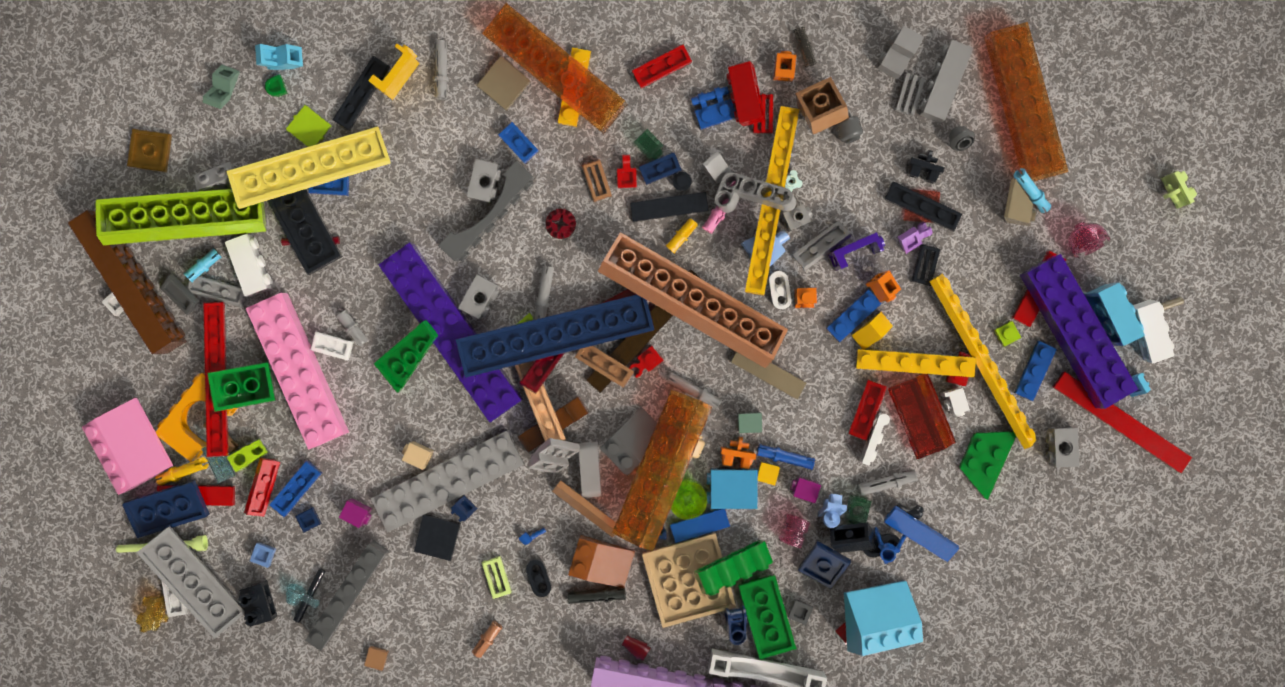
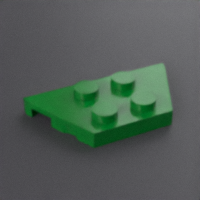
(986, 458)

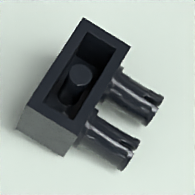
(257, 603)

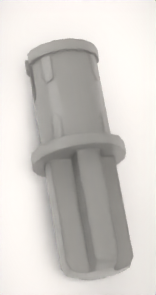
(352, 328)

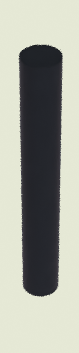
(311, 591)

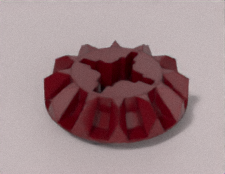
(565, 231)

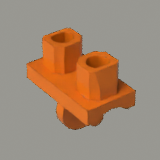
(746, 456)

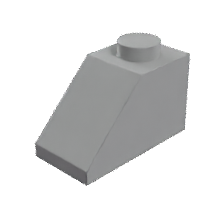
(715, 168)

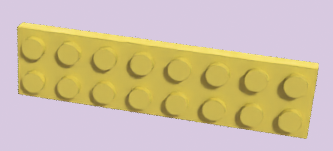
(308, 167)

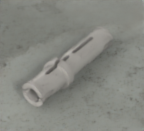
(440, 70)
(544, 292)
(693, 390)
(896, 480)

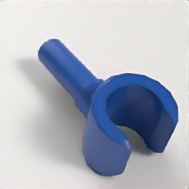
(526, 539)

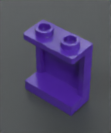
(837, 257)

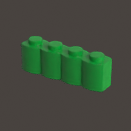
(732, 567)

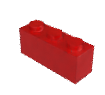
(745, 94)

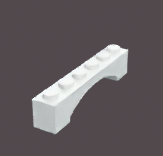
(738, 665)

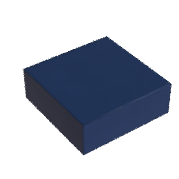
(308, 519)

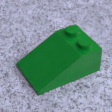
(241, 387)

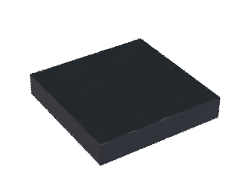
(437, 537)

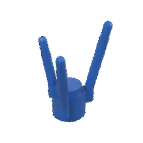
(887, 550)

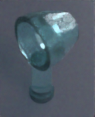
(294, 597)

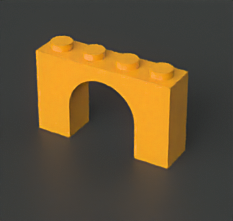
(175, 428)

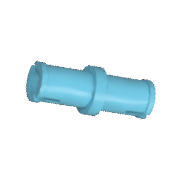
(202, 265)

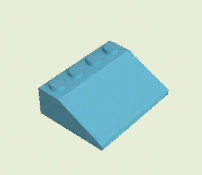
(881, 619)

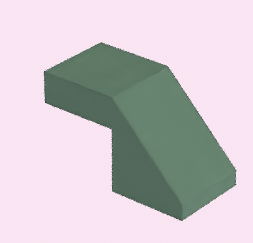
(222, 86)

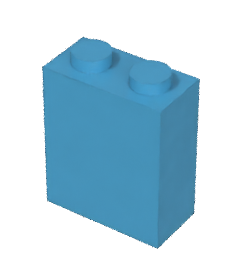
(732, 488)

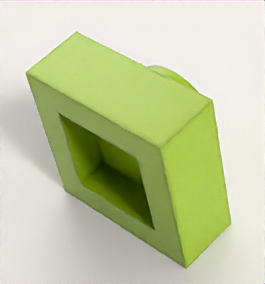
(1007, 333)

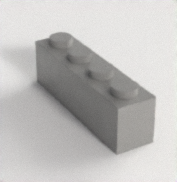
(946, 81)

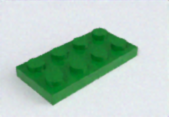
(767, 616)

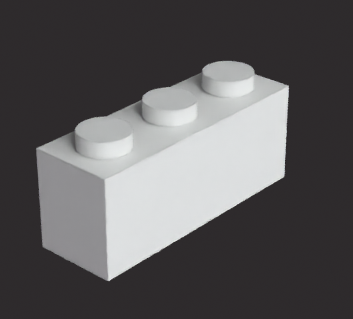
(249, 265)
(1156, 343)

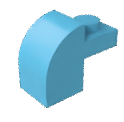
(279, 57)

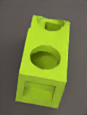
(247, 455)

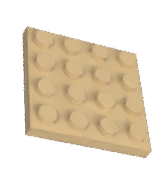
(674, 582)

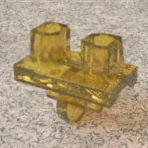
(154, 613)

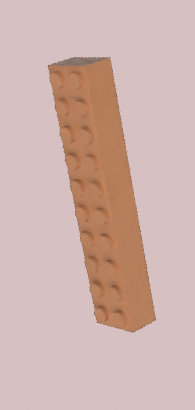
(693, 300)

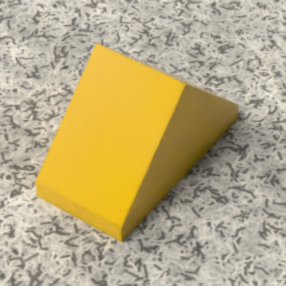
(872, 331)

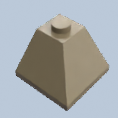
(1019, 207)

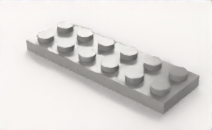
(191, 582)

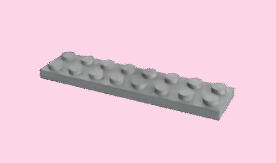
(447, 481)

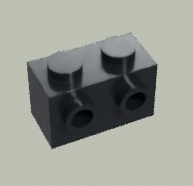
(852, 537)

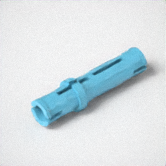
(1035, 195)

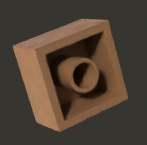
(822, 105)

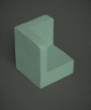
(749, 422)

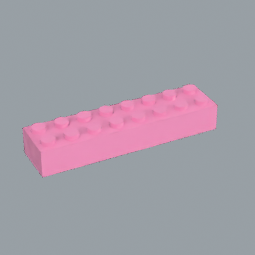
(297, 370)

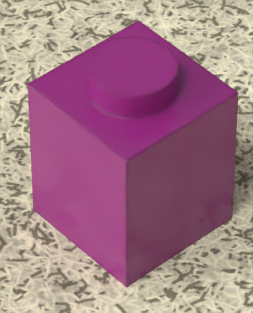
(805, 489)
(356, 513)

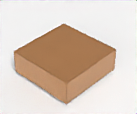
(376, 658)

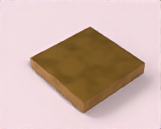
(149, 150)

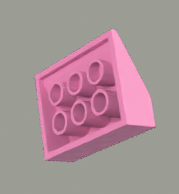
(127, 446)

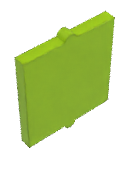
(308, 127)

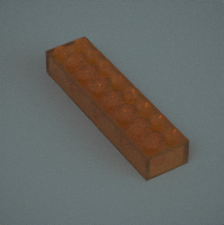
(555, 68)
(1025, 102)
(662, 470)

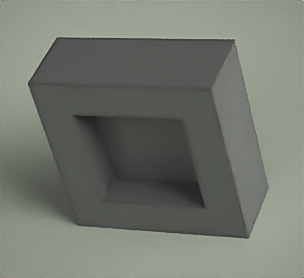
(800, 611)

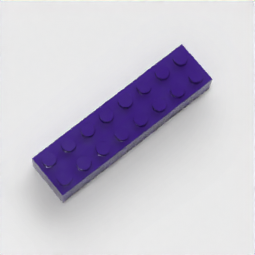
(1078, 332)

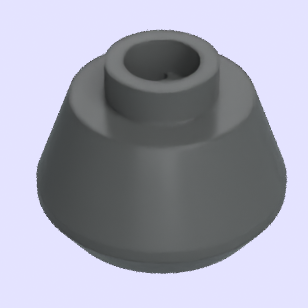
(961, 138)

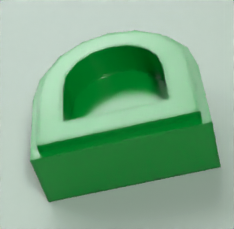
(275, 86)

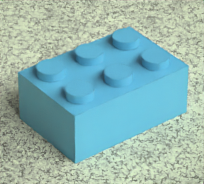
(1115, 313)

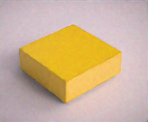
(768, 473)

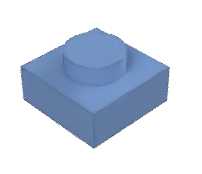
(263, 554)

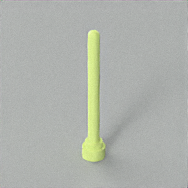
(199, 543)

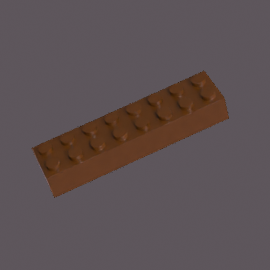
(130, 287)

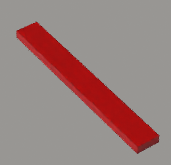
(215, 361)
(1124, 424)

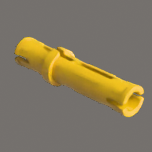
(176, 473)

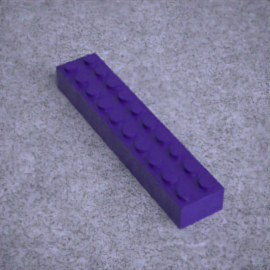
(432, 302)

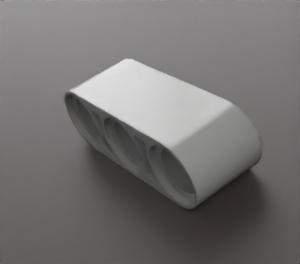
(590, 470)

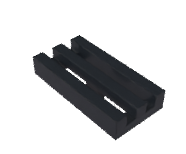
(926, 261)

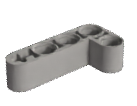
(760, 188)

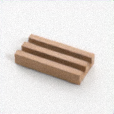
(602, 196)

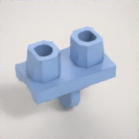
(832, 510)

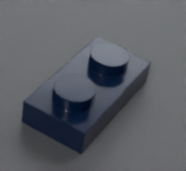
(660, 168)

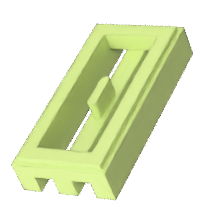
(505, 580)

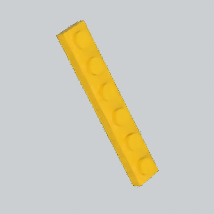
(916, 363)

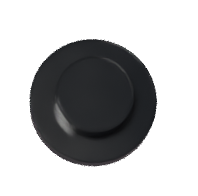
(682, 181)

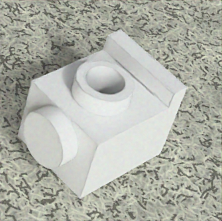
(955, 401)

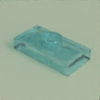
(220, 467)

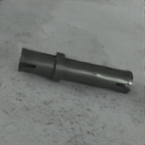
(597, 595)

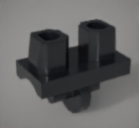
(916, 165)

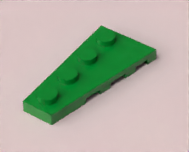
(406, 355)

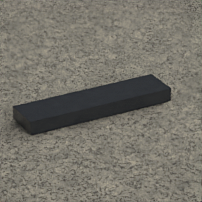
(360, 93)
(923, 206)
(669, 207)

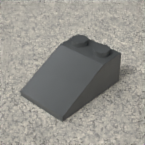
(630, 441)

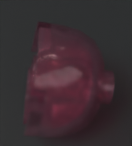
(1087, 238)

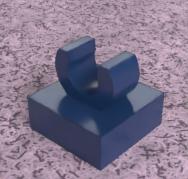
(463, 508)

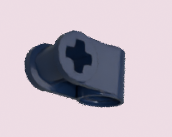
(736, 622)

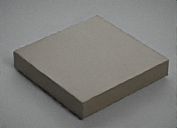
(503, 83)

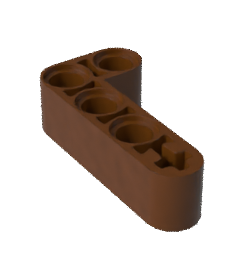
(566, 416)

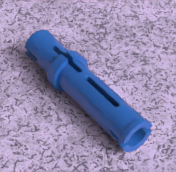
(784, 456)

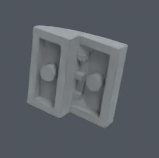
(553, 455)

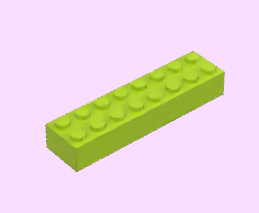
(175, 217)

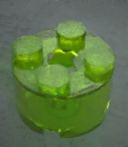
(693, 508)

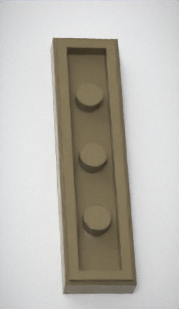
(772, 375)

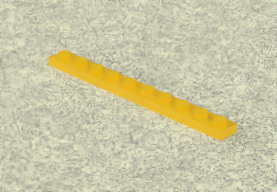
(768, 215)
(983, 361)

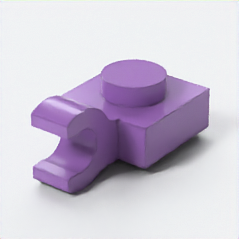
(912, 238)

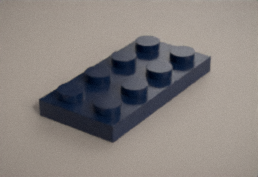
(165, 509)

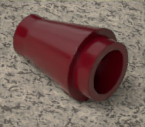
(636, 647)

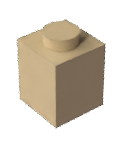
(417, 455)

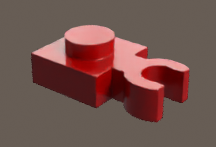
(648, 359)

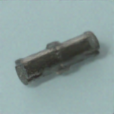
(804, 46)

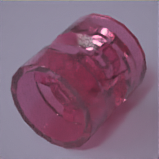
(793, 524)

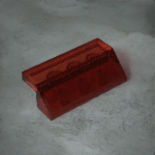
(922, 415)

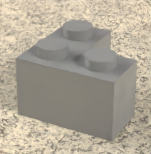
(901, 49)

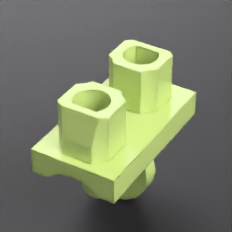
(1178, 190)

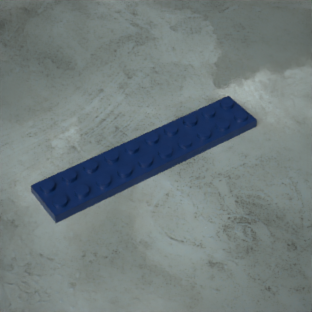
(554, 335)

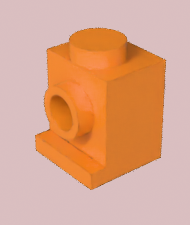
(789, 59)
(884, 286)
(805, 297)

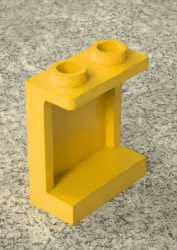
(399, 73)

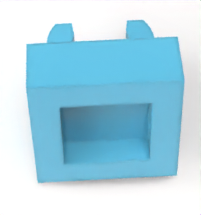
(1141, 384)

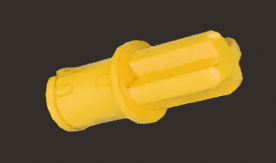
(681, 235)

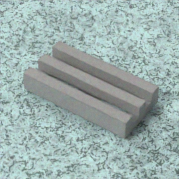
(898, 106)

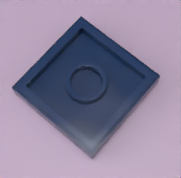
(824, 564)

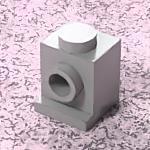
(791, 221)

